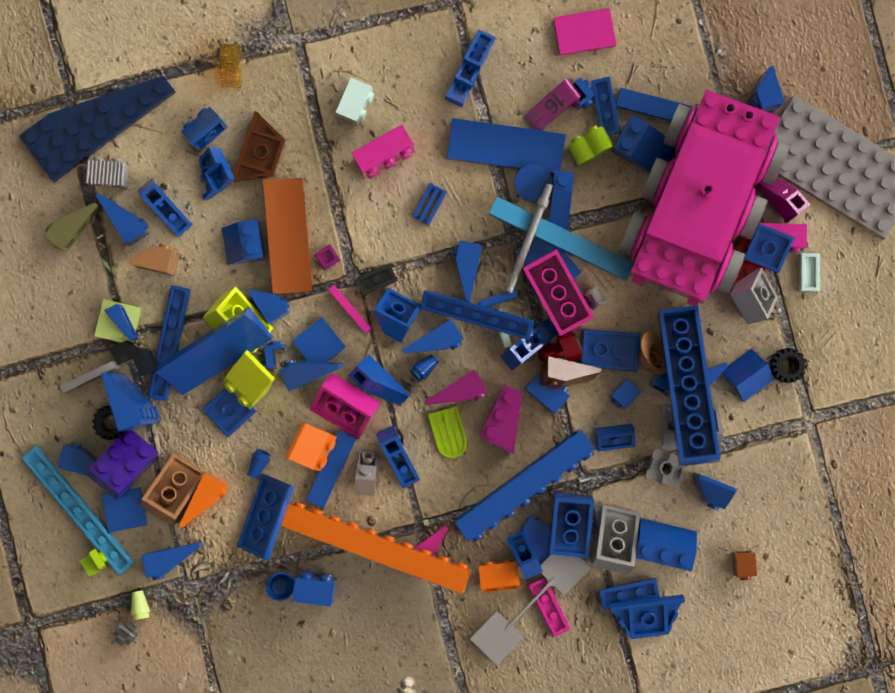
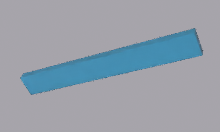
(562, 239)
(77, 509)

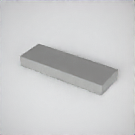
(89, 377)

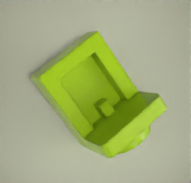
(94, 562)

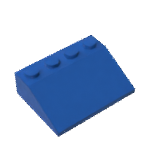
(129, 405)

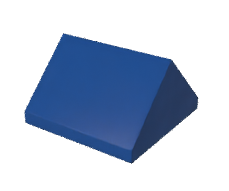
(748, 374)

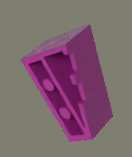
(503, 419)

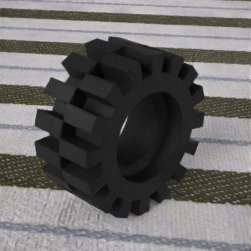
(799, 365)
(100, 427)

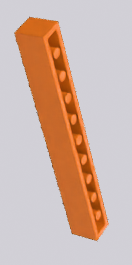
(377, 548)

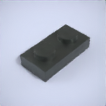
(376, 279)

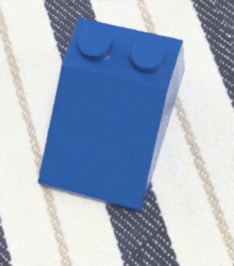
(642, 144)
(571, 524)

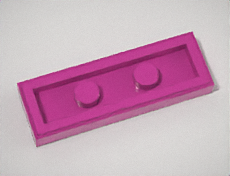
(350, 309)
(549, 607)

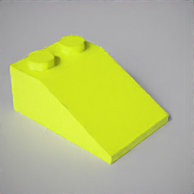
(229, 305)
(248, 380)

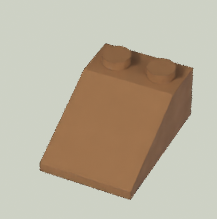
(172, 489)

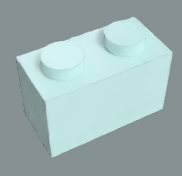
(355, 101)

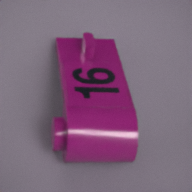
(553, 104)

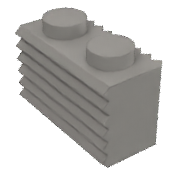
(107, 173)

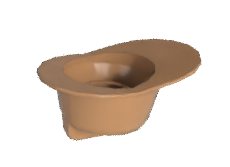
(651, 353)

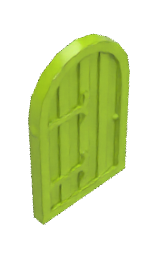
(448, 432)

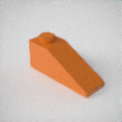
(207, 494)

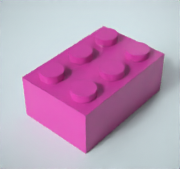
(383, 152)

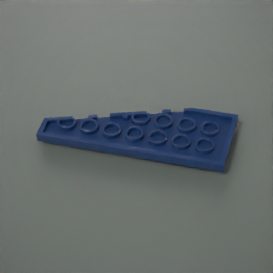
(77, 132)

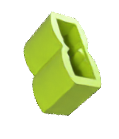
(590, 146)

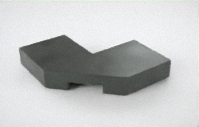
(142, 357)

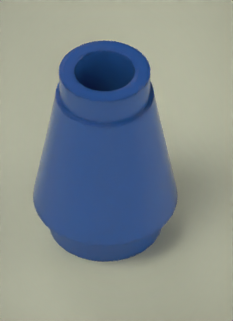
(423, 368)
(258, 462)

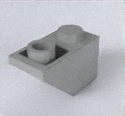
(366, 472)

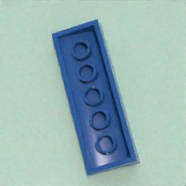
(504, 145)
(214, 351)

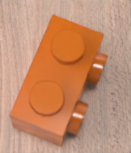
(499, 576)

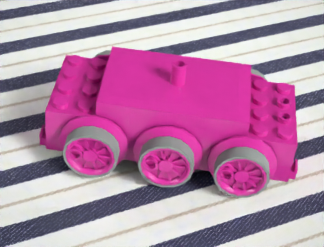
(704, 197)

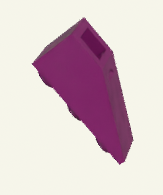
(783, 198)

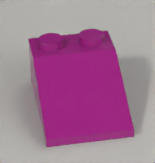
(463, 389)

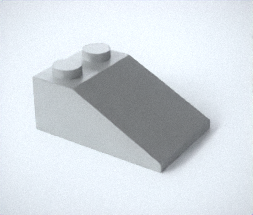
(616, 540)

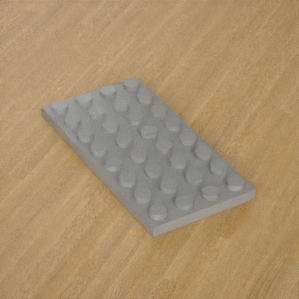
(838, 166)

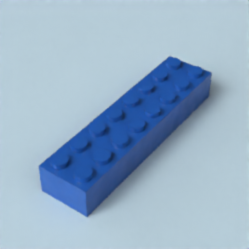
(688, 386)
(524, 484)

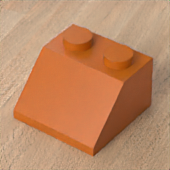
(311, 446)

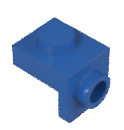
(585, 88)
(268, 358)

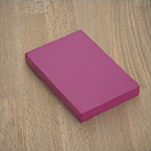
(584, 32)

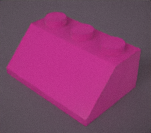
(344, 405)

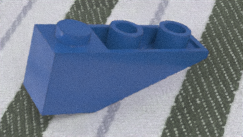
(377, 381)

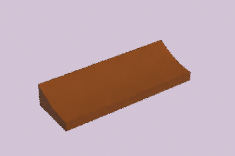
(287, 236)

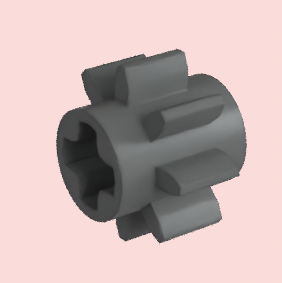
(125, 633)

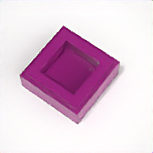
(327, 257)

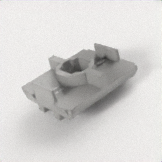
(655, 466)

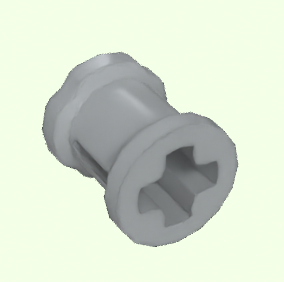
(595, 297)

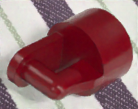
(566, 346)

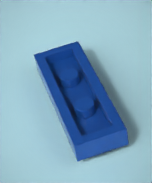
(606, 105)
(629, 592)

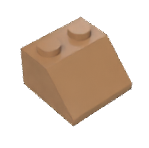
(157, 259)

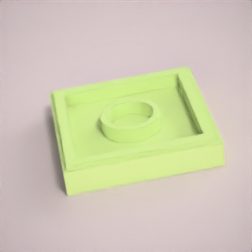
(108, 329)

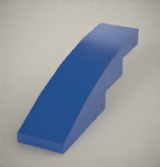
(470, 68)

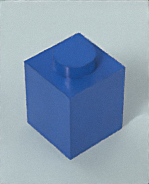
(624, 394)

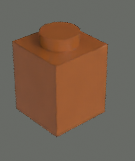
(744, 564)

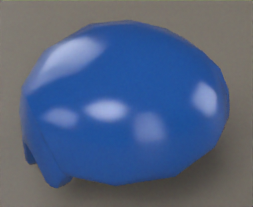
(280, 586)

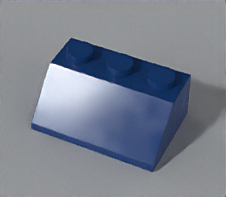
(666, 544)

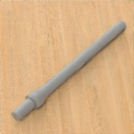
(542, 203)

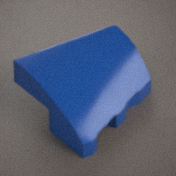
(214, 172)

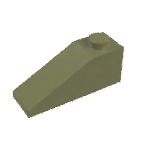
(69, 228)

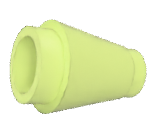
(139, 606)

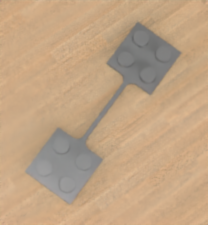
(498, 636)

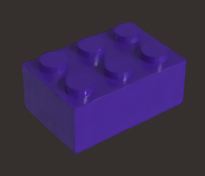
(122, 464)

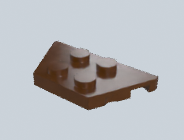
(259, 152)

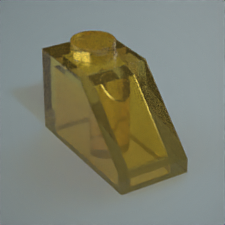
(231, 65)

